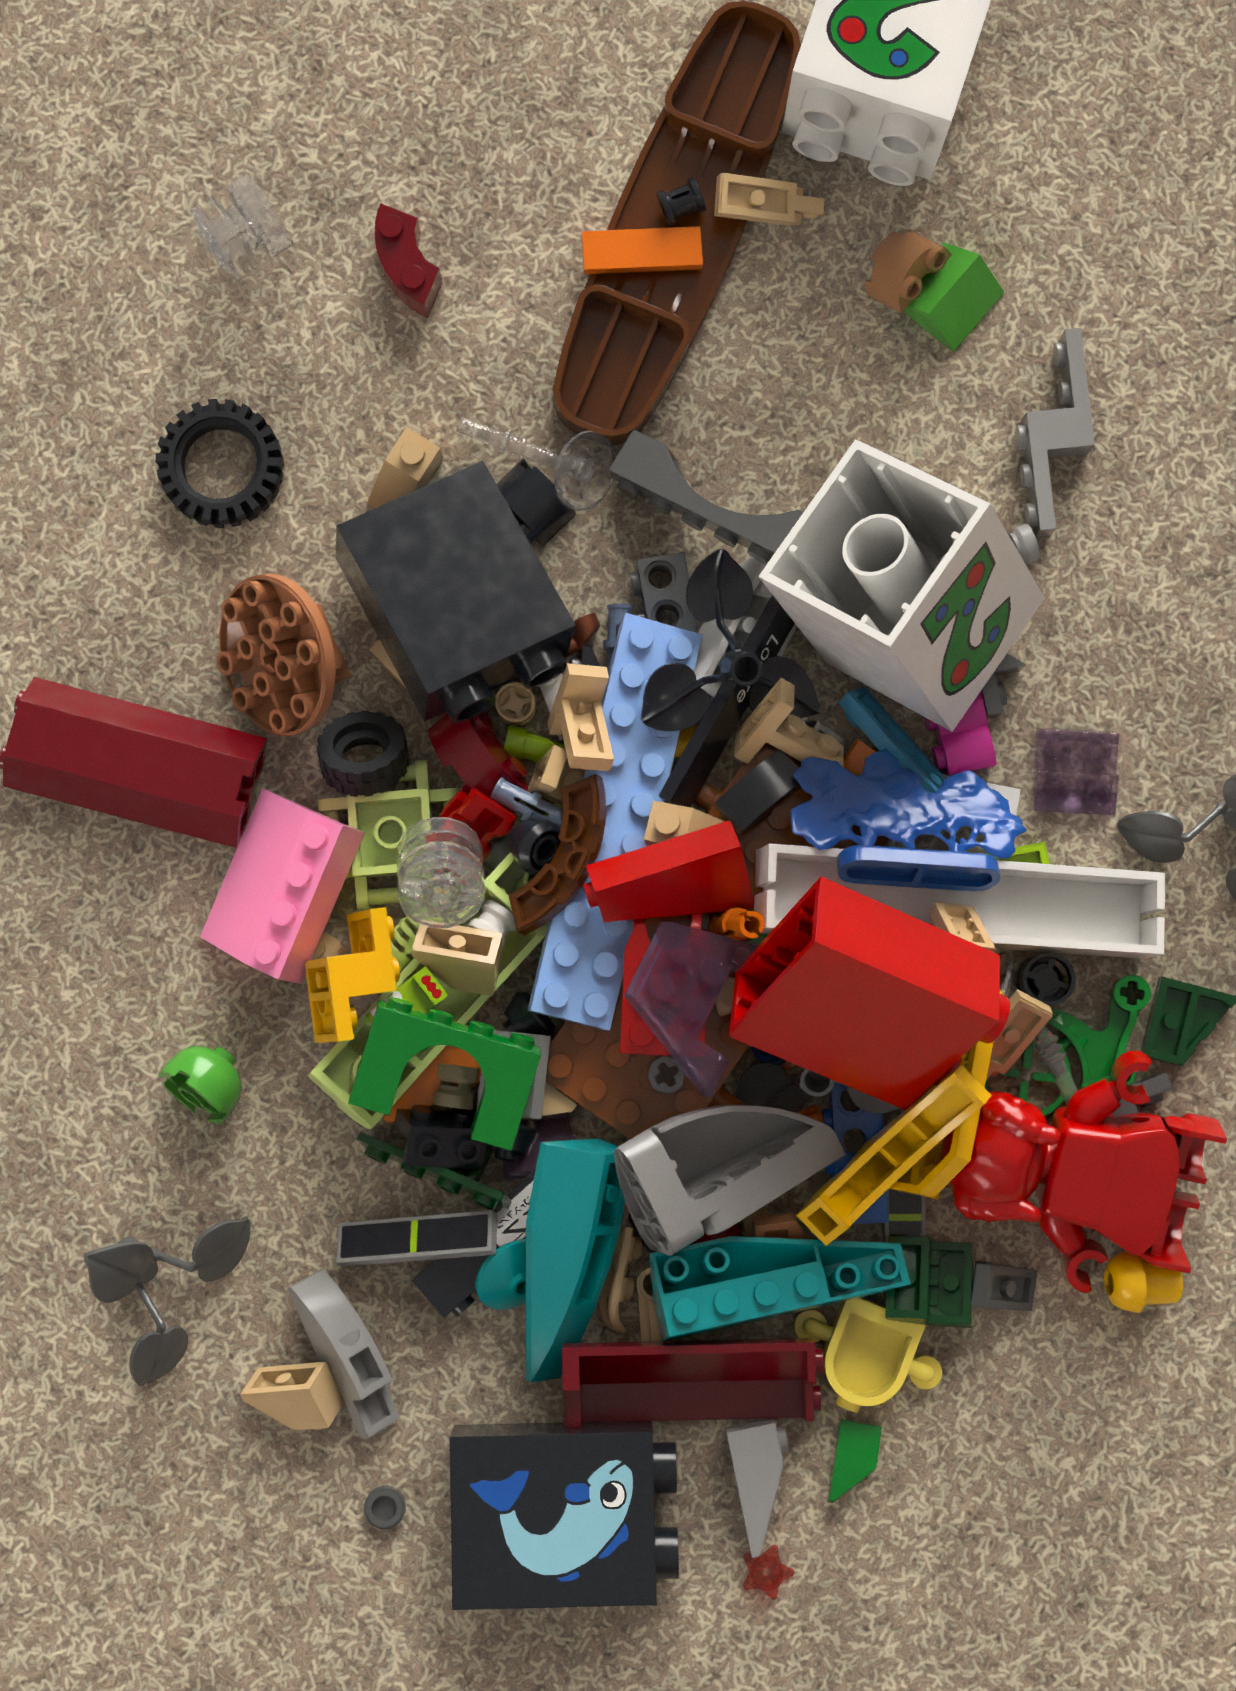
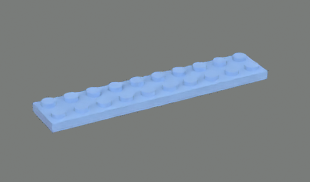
(581, 953)

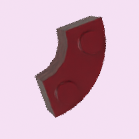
(403, 264)
(476, 754)

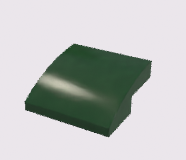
(939, 1283)

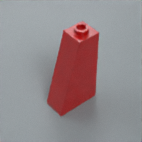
(673, 877)

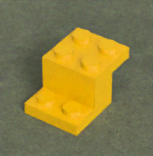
(363, 972)

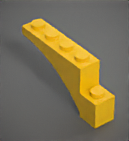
(892, 1154)

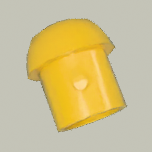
(1136, 1283)

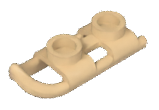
(617, 1284)

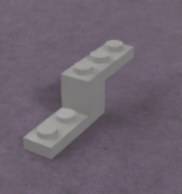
(1055, 432)

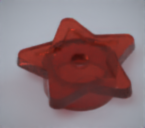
(767, 1583)

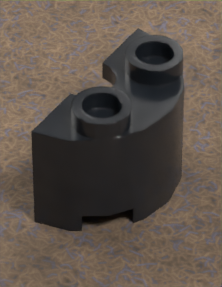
(534, 503)

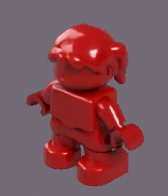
(1088, 1171)

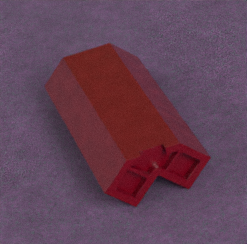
(132, 761)
(691, 1380)

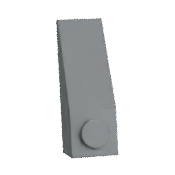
(757, 1468)

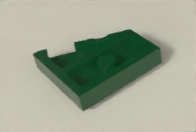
(1181, 1019)

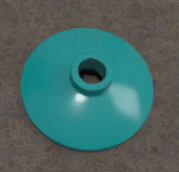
(503, 1277)

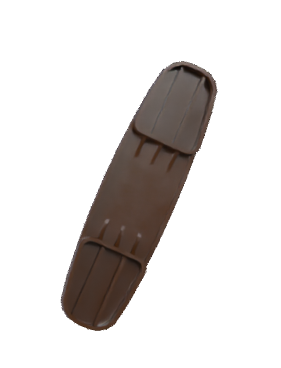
(715, 120)

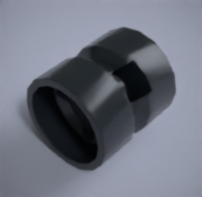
(1046, 978)

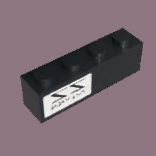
(452, 1280)

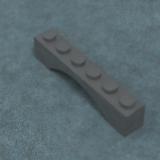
(653, 471)

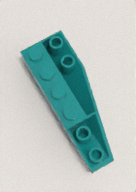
(568, 1246)
(764, 1278)

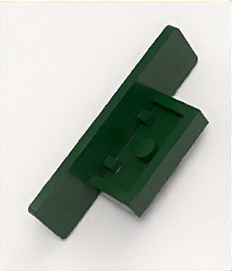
(447, 1178)

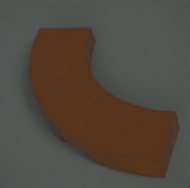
(566, 873)

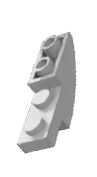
(349, 1350)

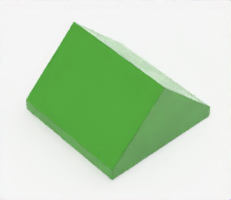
(955, 297)

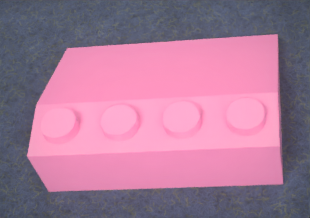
(281, 887)

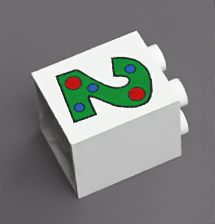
(882, 81)
(904, 583)

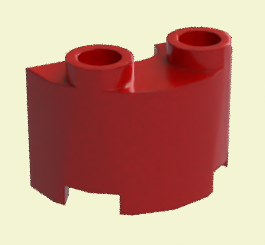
(481, 815)

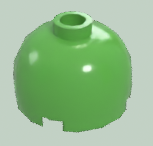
(204, 1080)

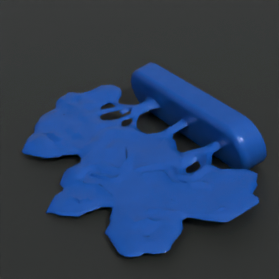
(894, 805)

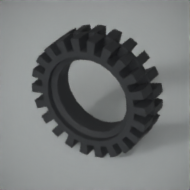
(204, 420)

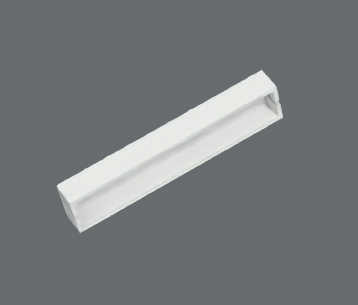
(1027, 910)

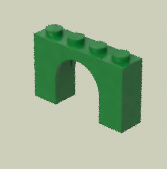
(401, 1033)

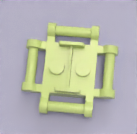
(384, 821)

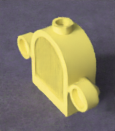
(868, 1354)

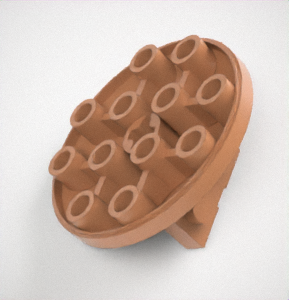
(282, 653)

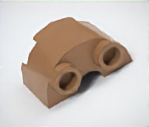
(900, 267)

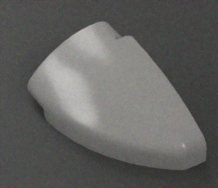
(716, 1169)

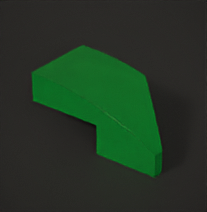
(854, 1456)

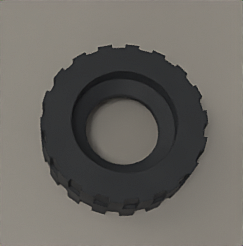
(368, 776)

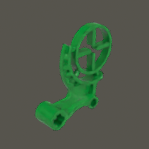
(1094, 1048)

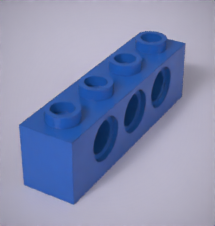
(869, 1125)

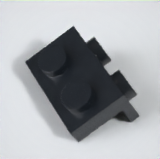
(439, 1138)

